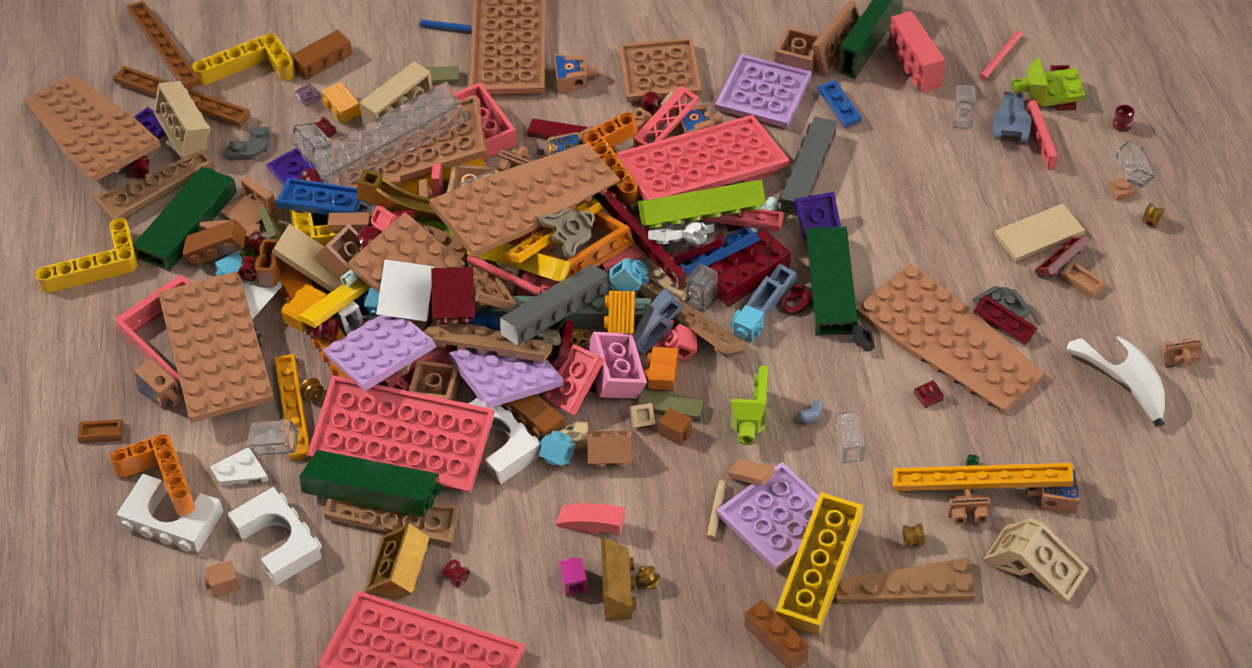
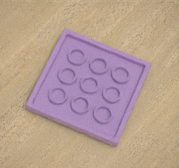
(763, 90)
(379, 349)
(503, 378)
(772, 516)

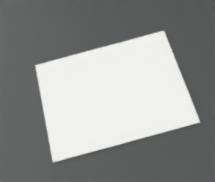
(405, 290)
(258, 295)

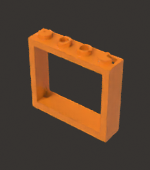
(602, 249)

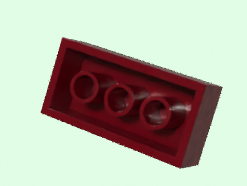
(747, 268)

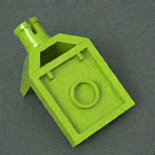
(1050, 87)
(750, 415)

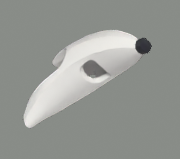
(1135, 373)

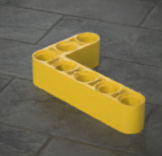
(244, 56)
(304, 223)
(537, 263)
(92, 267)

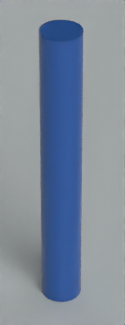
(446, 26)

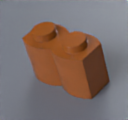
(267, 264)

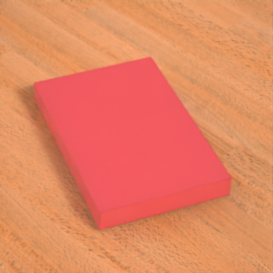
(577, 375)

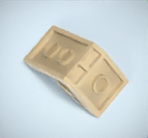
(1036, 549)

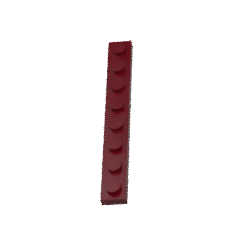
(640, 235)

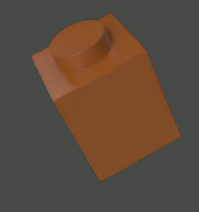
(675, 426)

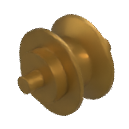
(311, 389)
(648, 577)

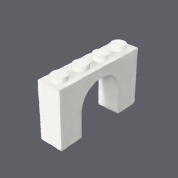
(517, 452)
(270, 510)
(186, 533)

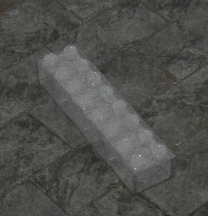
(389, 136)

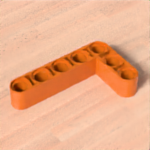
(602, 141)
(153, 453)

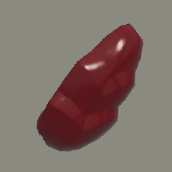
(367, 235)

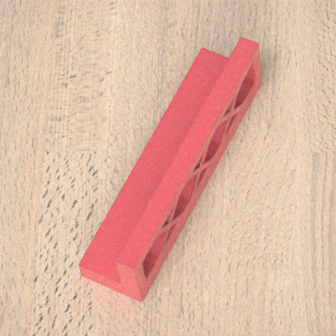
(664, 116)

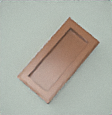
(338, 221)
(1082, 279)
(751, 472)

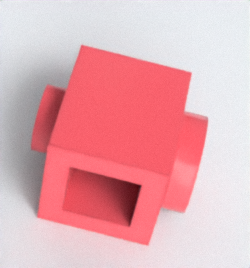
(684, 340)

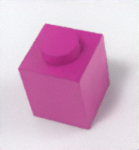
(573, 576)

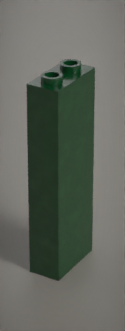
(867, 35)
(195, 203)
(831, 281)
(370, 483)

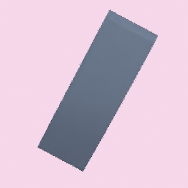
(773, 289)
(656, 321)

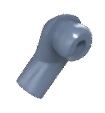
(810, 415)

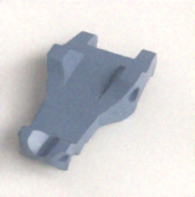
(1012, 118)

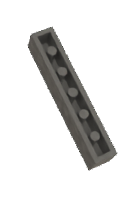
(808, 163)
(554, 304)

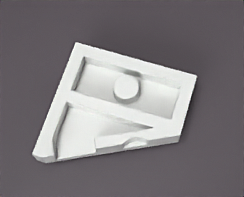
(238, 469)

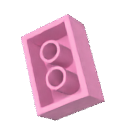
(622, 370)

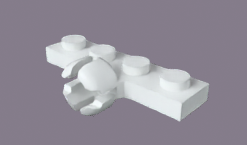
(693, 233)

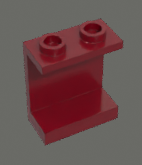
(453, 295)

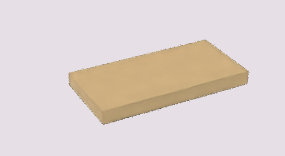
(1039, 232)
(300, 252)

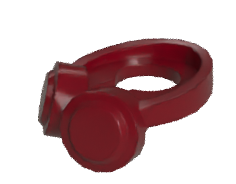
(797, 290)

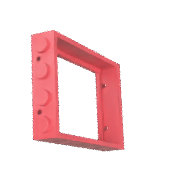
(141, 315)

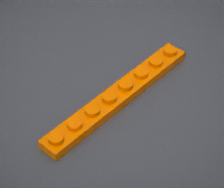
(983, 477)

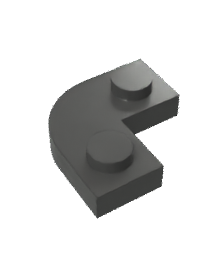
(246, 150)
(1008, 298)

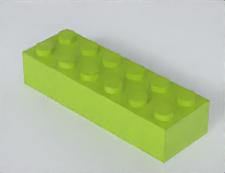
(702, 202)

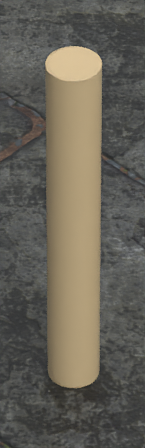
(718, 501)

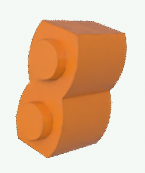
(662, 368)

